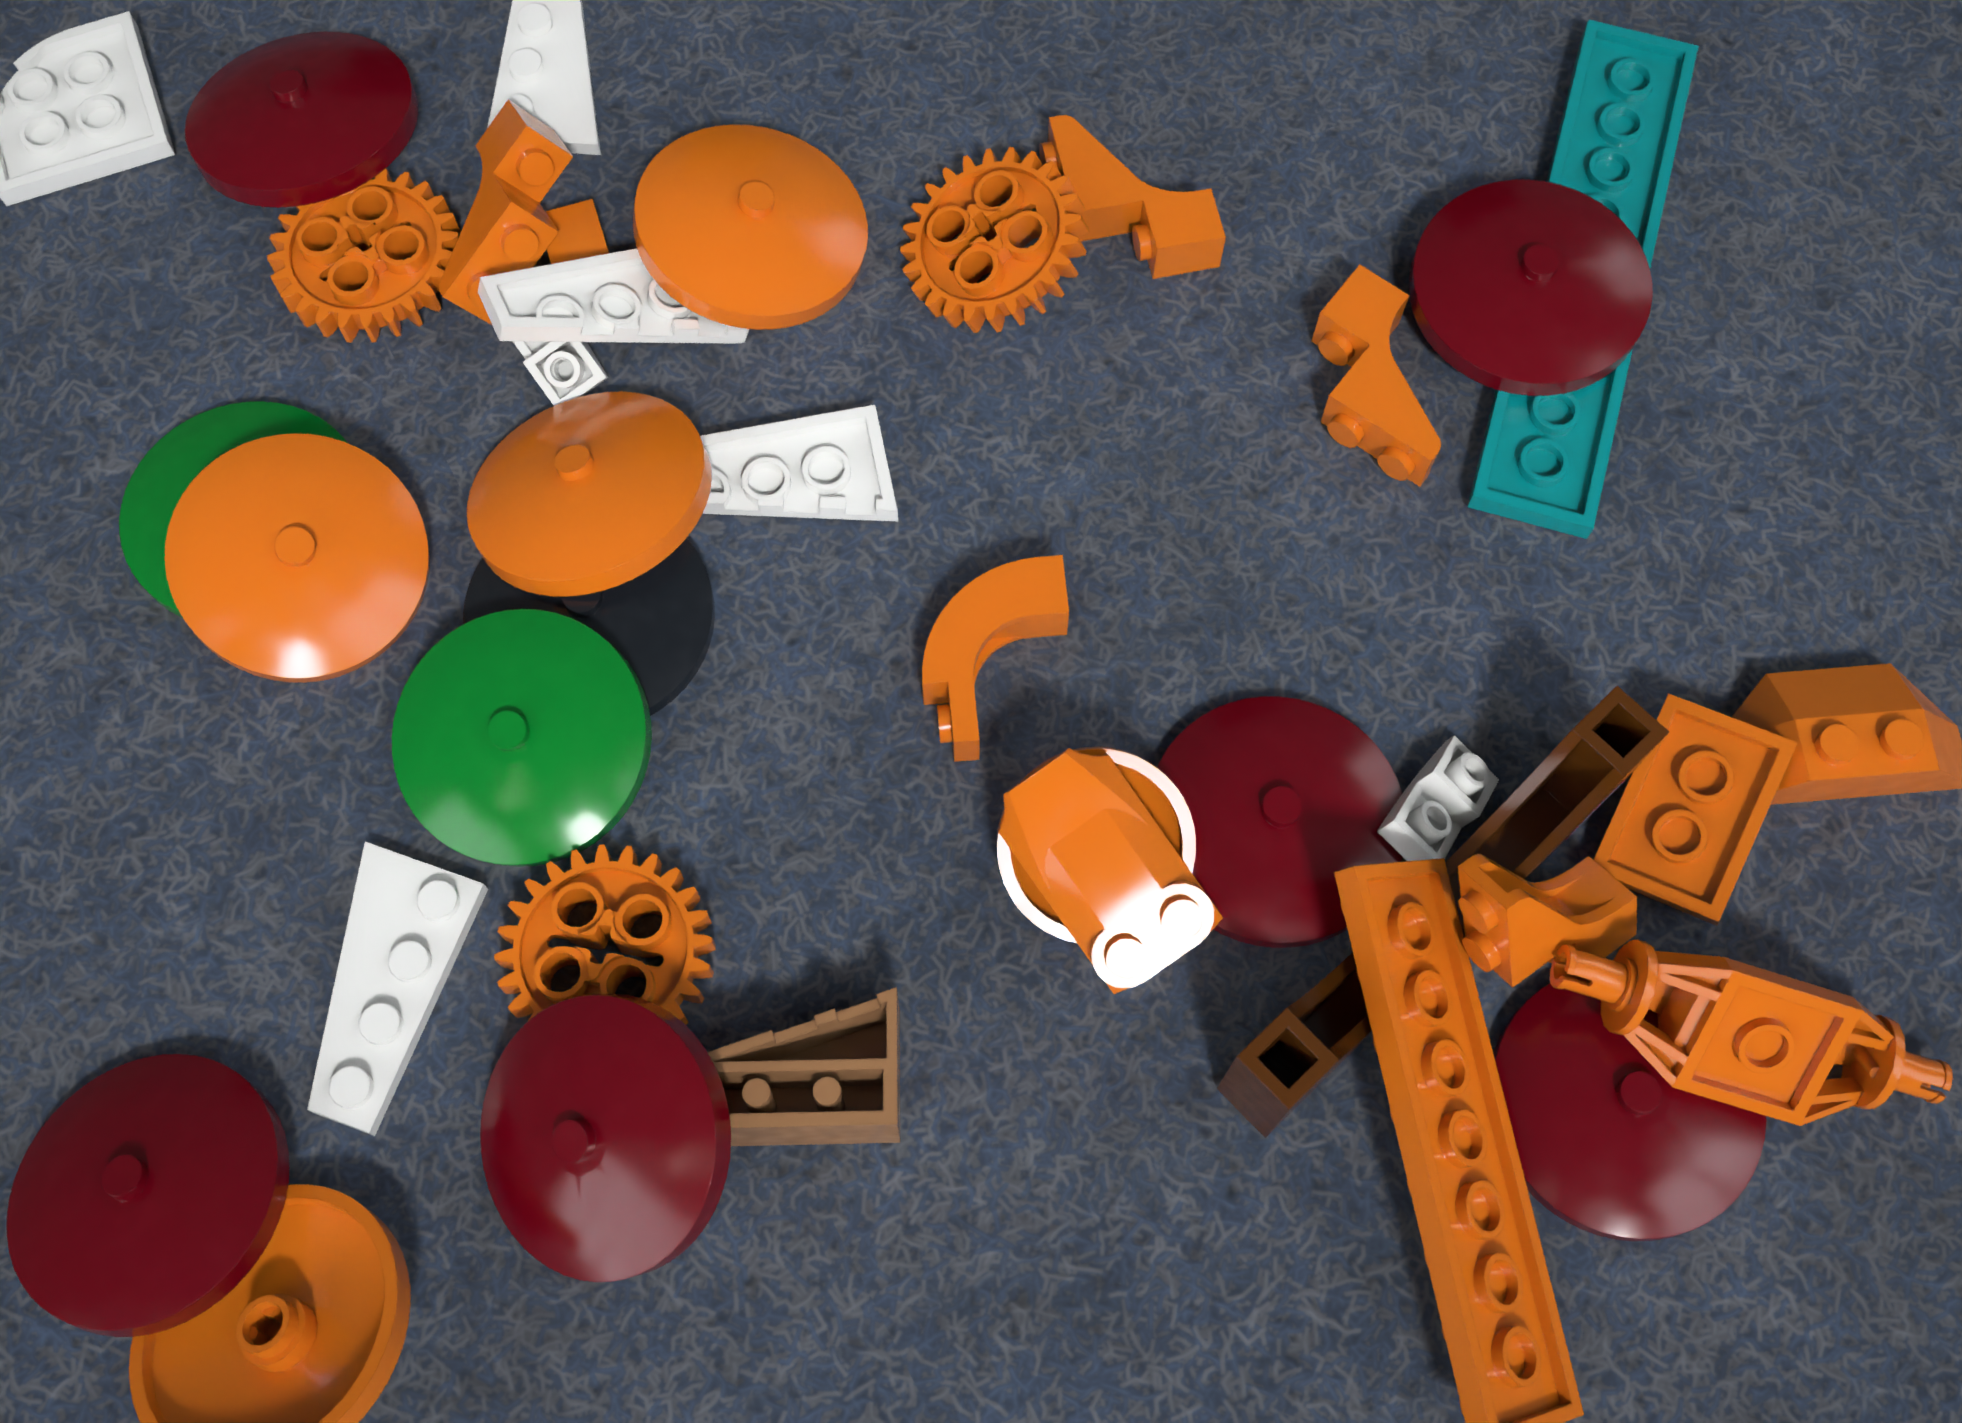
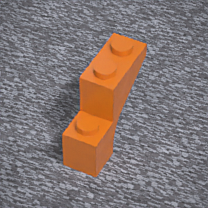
(506, 222)
(1167, 227)
(1373, 400)
(1523, 923)

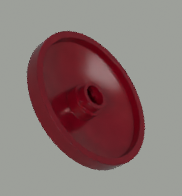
(302, 119)
(1530, 287)
(1276, 809)
(1608, 1134)
(605, 1137)
(148, 1195)

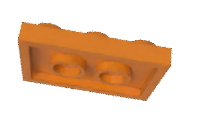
(1694, 809)

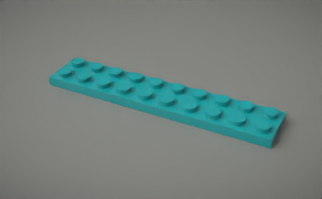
(1618, 145)

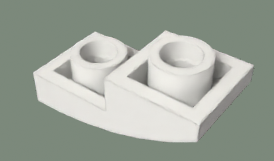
(562, 368)
(1439, 803)

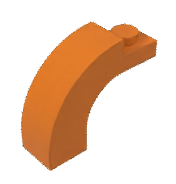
(992, 610)

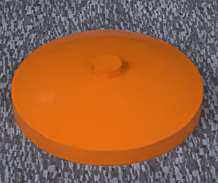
(749, 226)
(589, 494)
(297, 557)
(297, 1337)

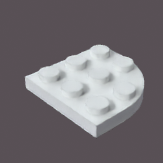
(79, 110)

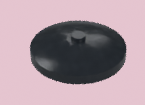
(655, 621)

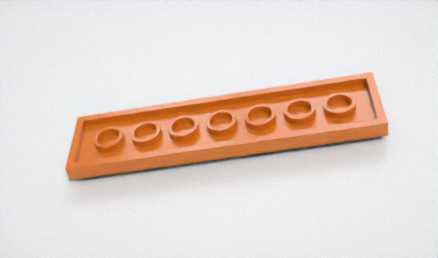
(1457, 1145)

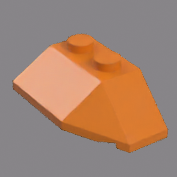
(1855, 733)

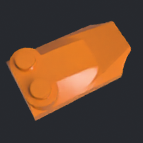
(1106, 868)

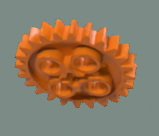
(994, 240)
(362, 244)
(622, 896)

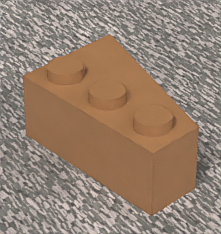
(817, 1079)

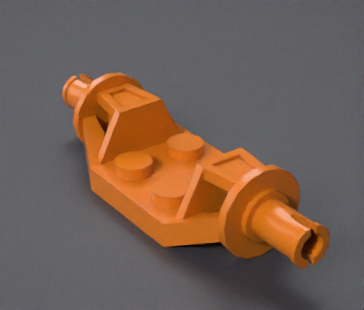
(1750, 1033)

